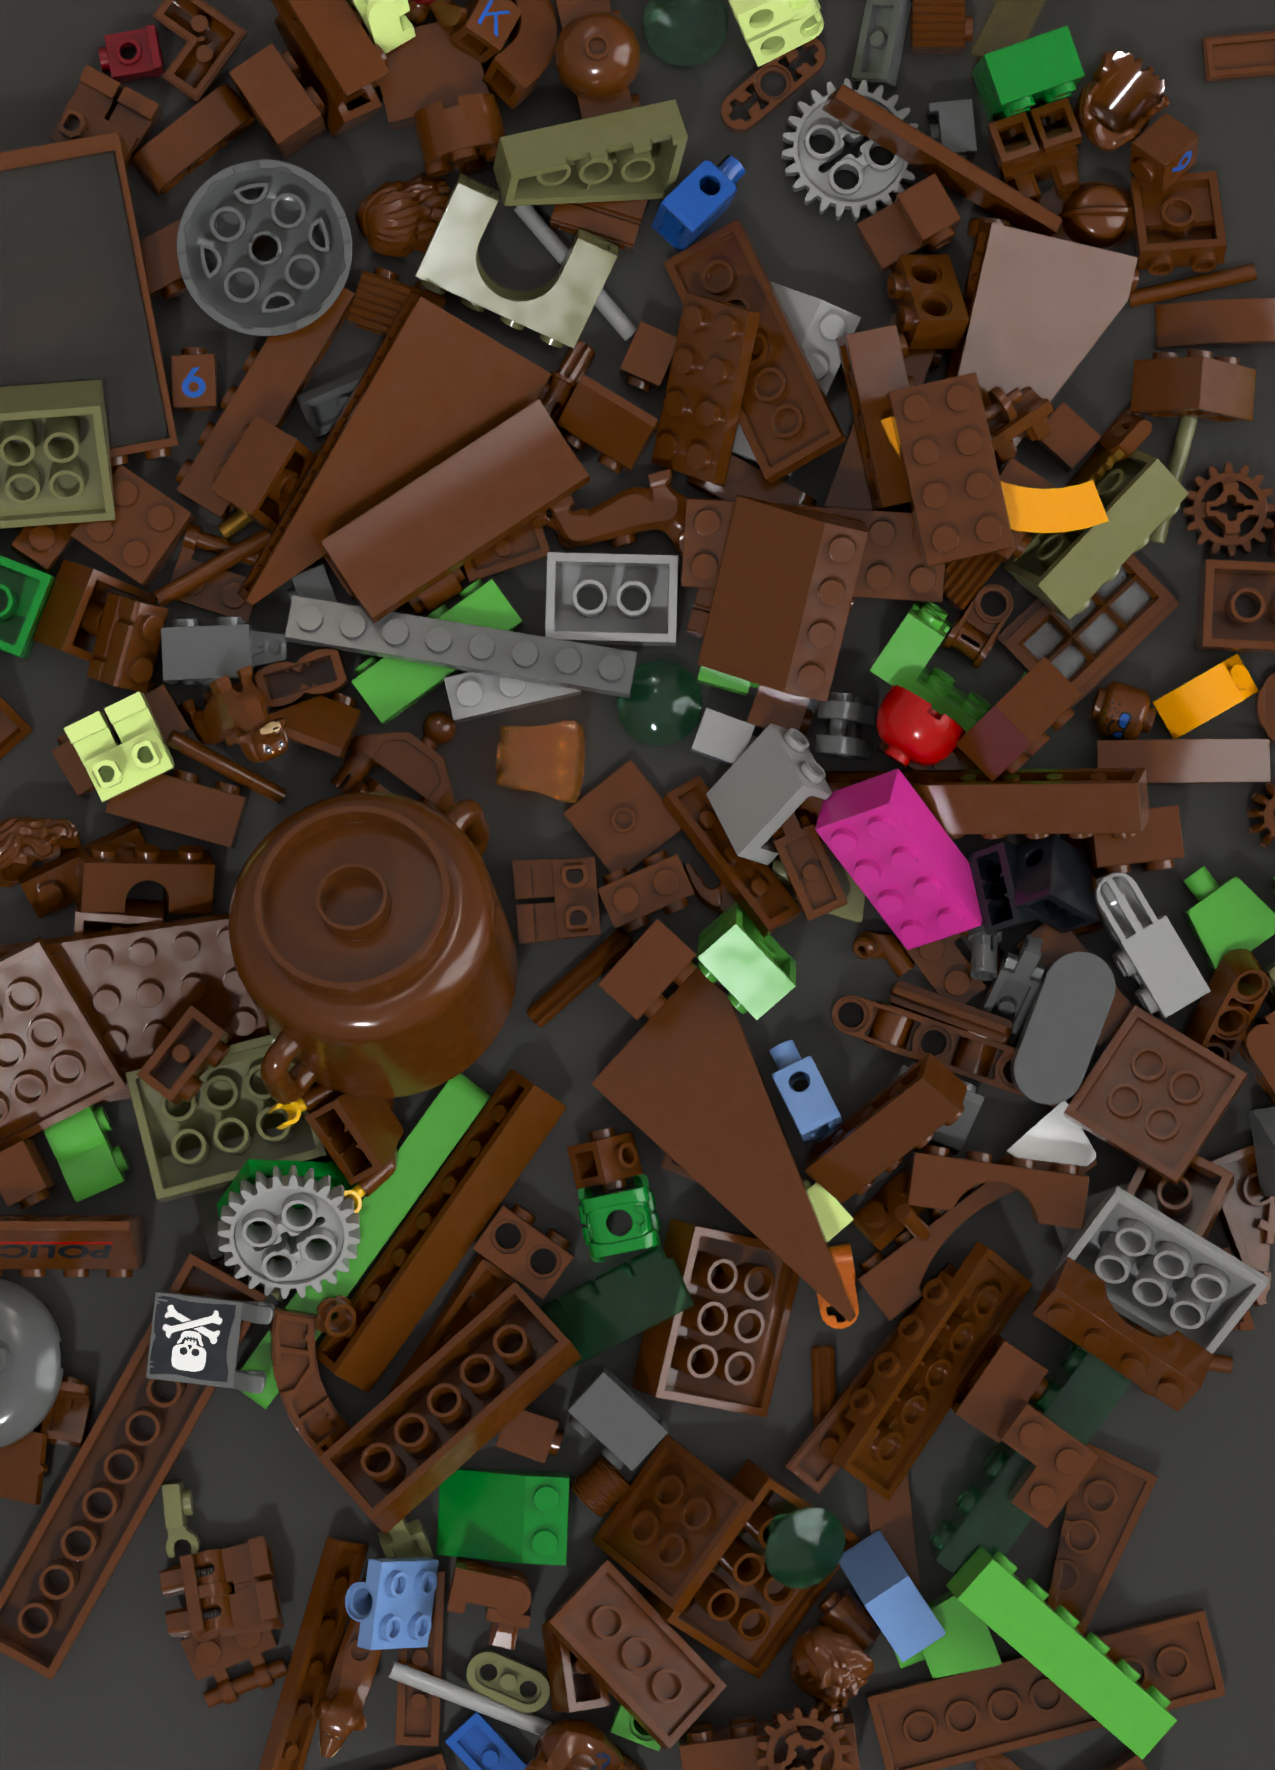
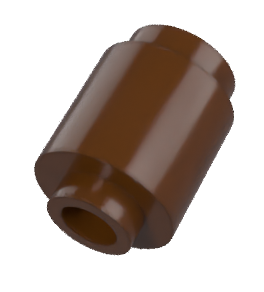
(438, 593)
(849, 1617)

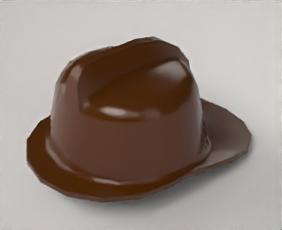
(1093, 214)

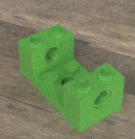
(905, 660)

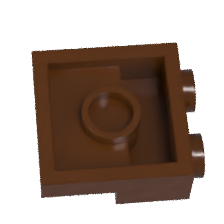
(1178, 225)

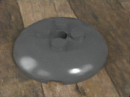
(257, 202)
(28, 1362)

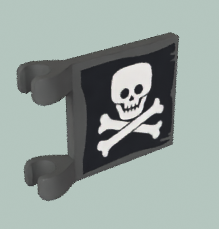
(199, 1338)

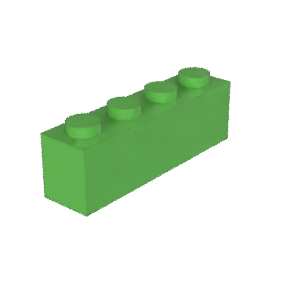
(396, 685)

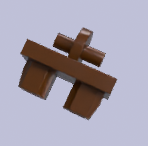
(1016, 414)

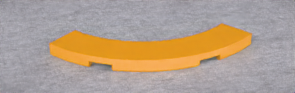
(1042, 509)

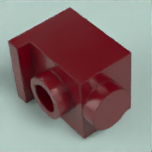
(147, 61)

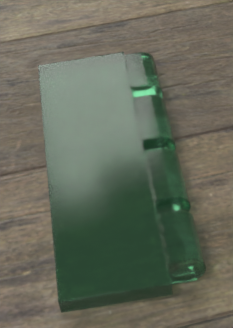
(625, 1304)

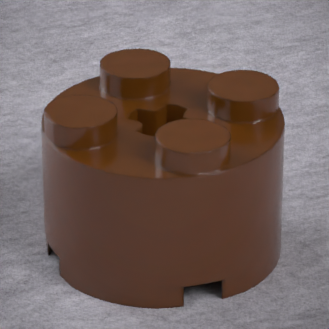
(459, 134)

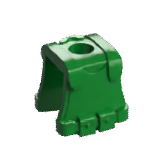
(637, 1202)

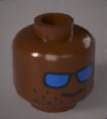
(1122, 711)

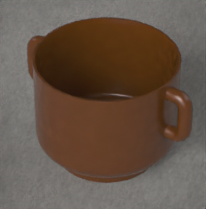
(373, 945)

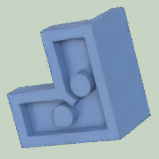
(890, 1596)

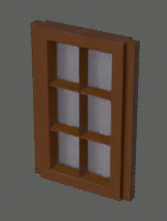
(1099, 636)

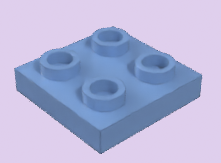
(394, 1603)

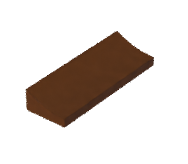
(455, 511)

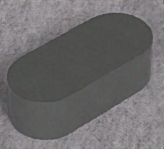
(1062, 1028)

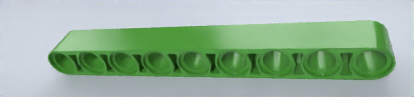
(386, 1208)

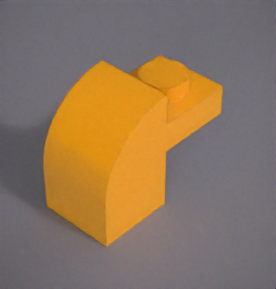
(1205, 696)

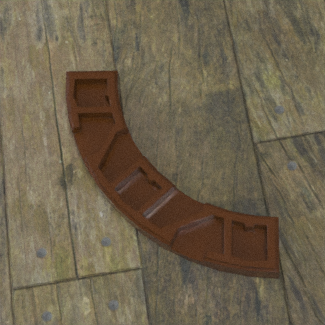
(300, 1382)

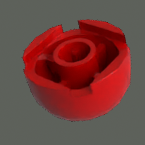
(915, 729)

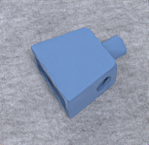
(811, 1109)

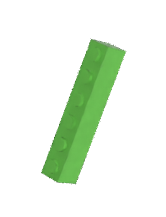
(1061, 1652)

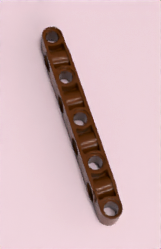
(902, 1034)

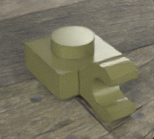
(177, 1506)
(406, 1541)

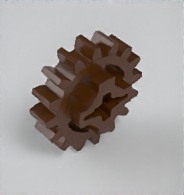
(1229, 490)
(821, 1742)

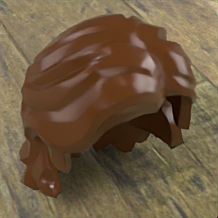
(1119, 100)
(402, 214)
(30, 840)

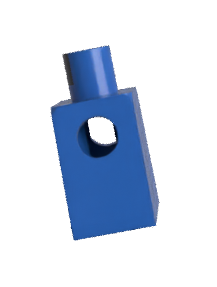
(697, 202)

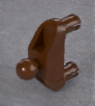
(407, 759)

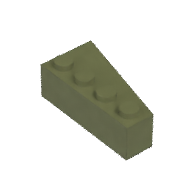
(594, 158)

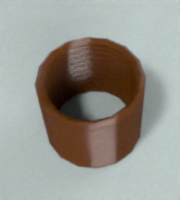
(600, 1486)

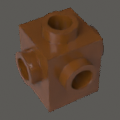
(612, 1156)

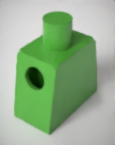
(1226, 916)
(964, 1646)

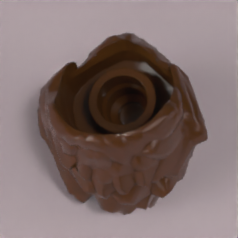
(829, 1667)

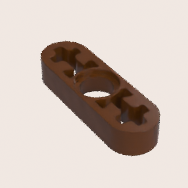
(757, 115)

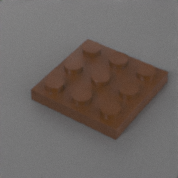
(1155, 1095)
(674, 1523)

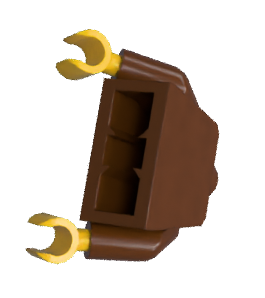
(355, 1132)

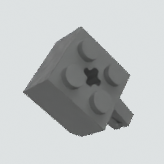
(204, 653)

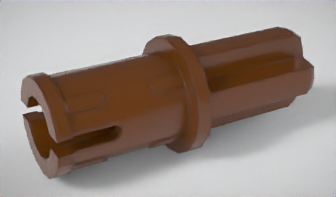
(566, 378)

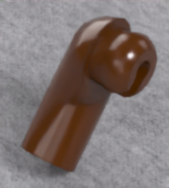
(883, 946)

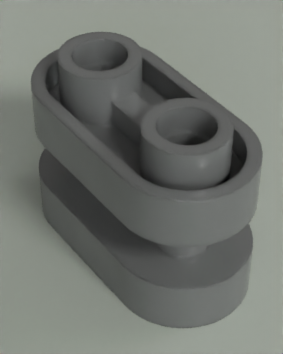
(846, 721)

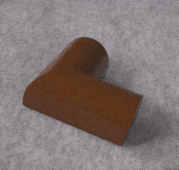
(209, 44)

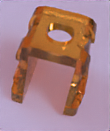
(542, 759)

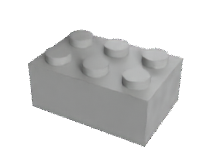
(612, 598)

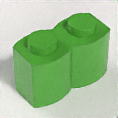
(86, 1153)

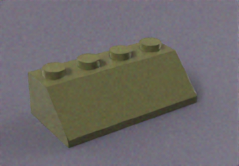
(1073, 565)

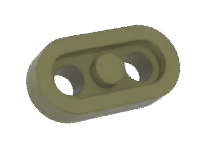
(506, 1683)

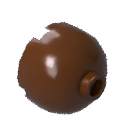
(597, 56)

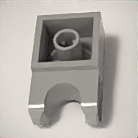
(1147, 948)

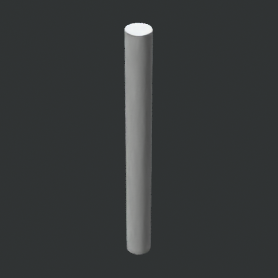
(559, 250)
(466, 1698)

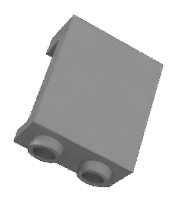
(766, 790)

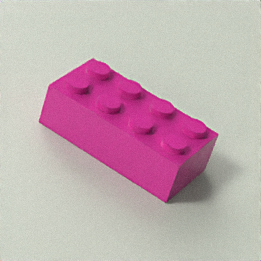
(901, 859)

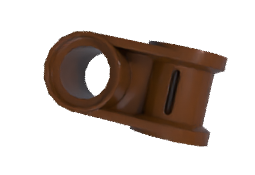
(978, 626)

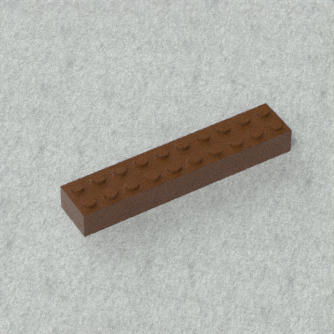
(107, 1493)

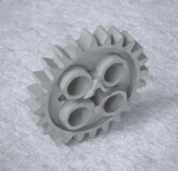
(873, 180)
(289, 1231)

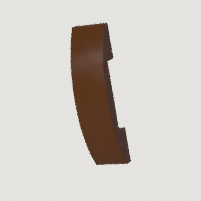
(1215, 323)

